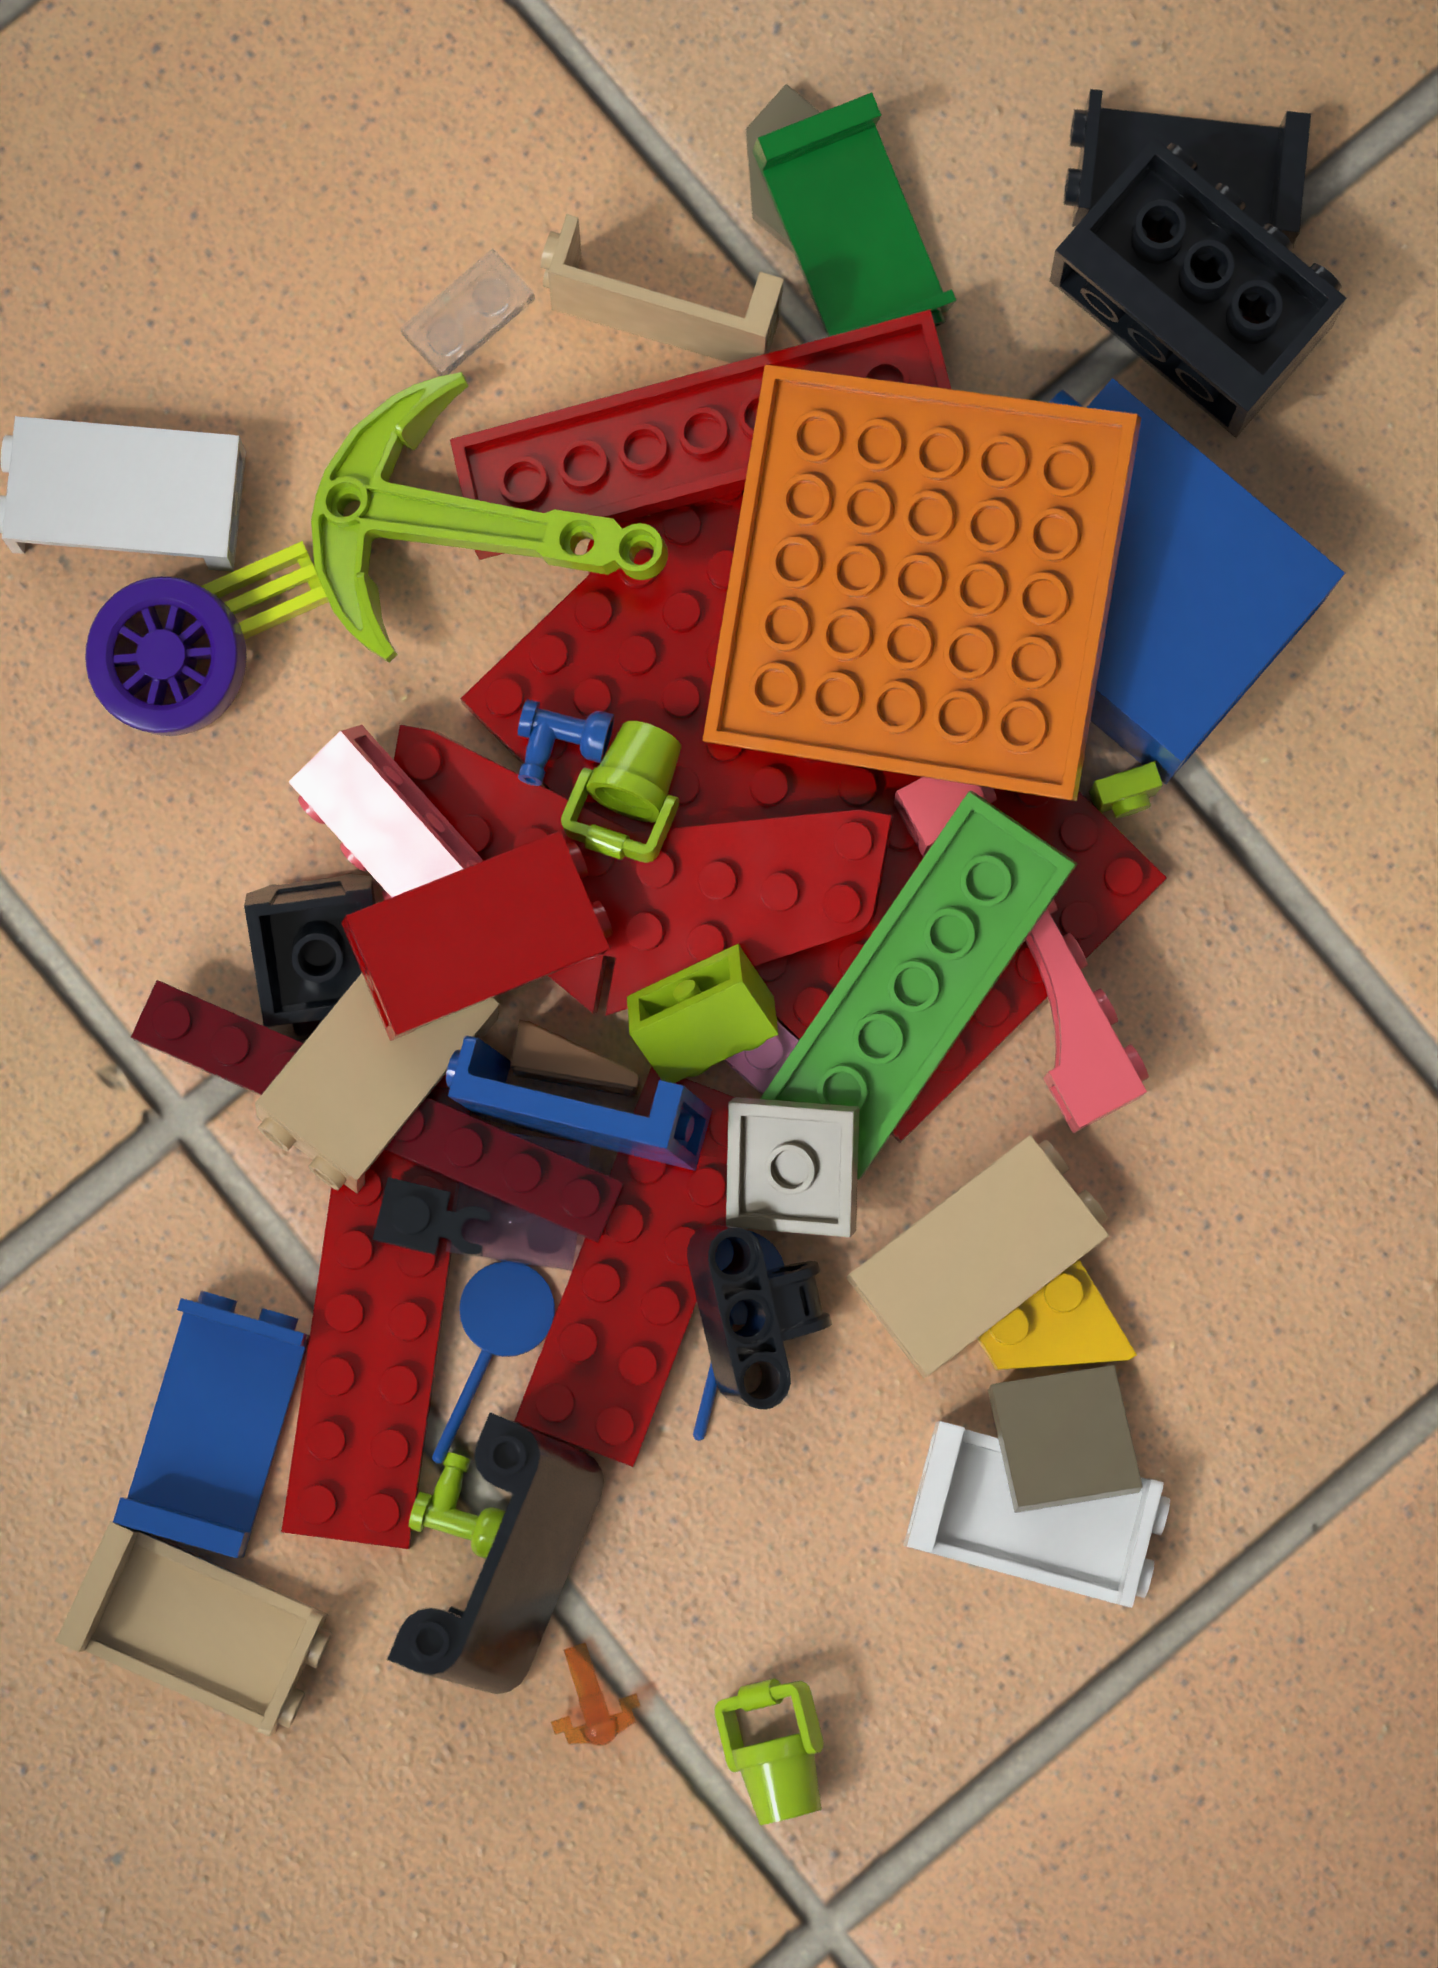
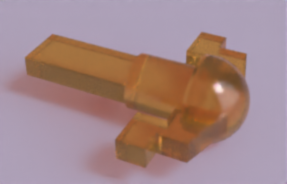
(599, 1726)

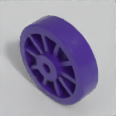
(166, 656)

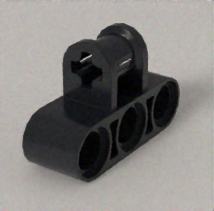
(779, 1304)

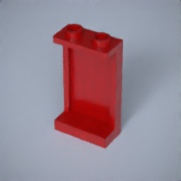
(477, 933)

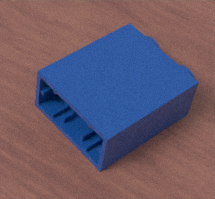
(1198, 595)

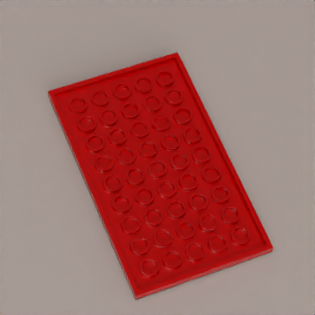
(652, 658)

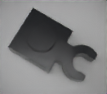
(419, 1217)

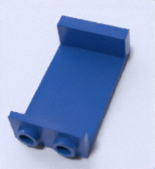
(215, 1426)

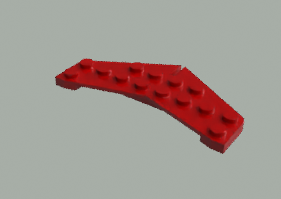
(712, 886)

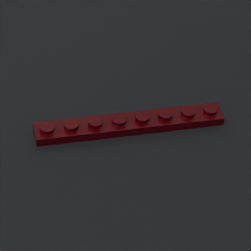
(432, 1137)

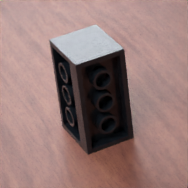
(1172, 319)

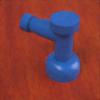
(545, 726)

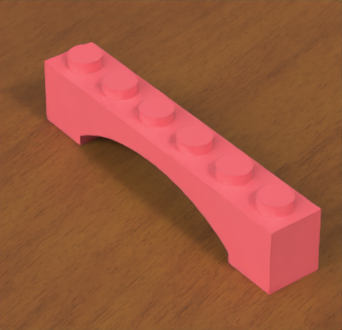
(1091, 1066)

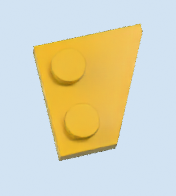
(1058, 1327)

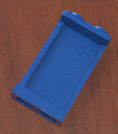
(669, 1135)

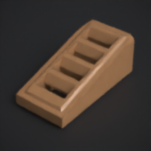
(557, 1060)

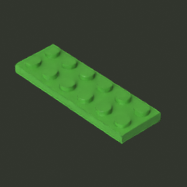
(924, 971)

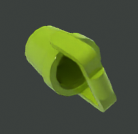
(632, 783)
(781, 1770)

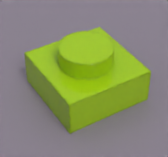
(1126, 791)

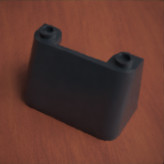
(525, 1568)

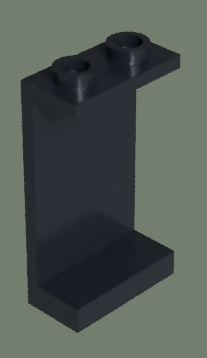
(1252, 160)

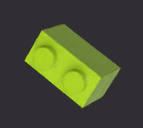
(702, 1015)

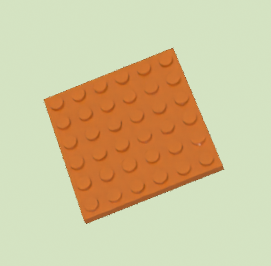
(922, 580)

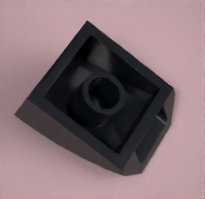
(302, 948)

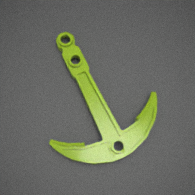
(424, 516)

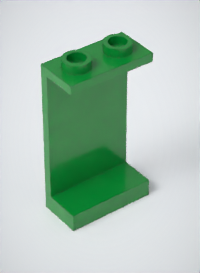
(849, 219)

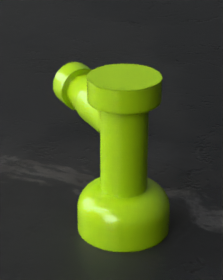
(439, 1509)

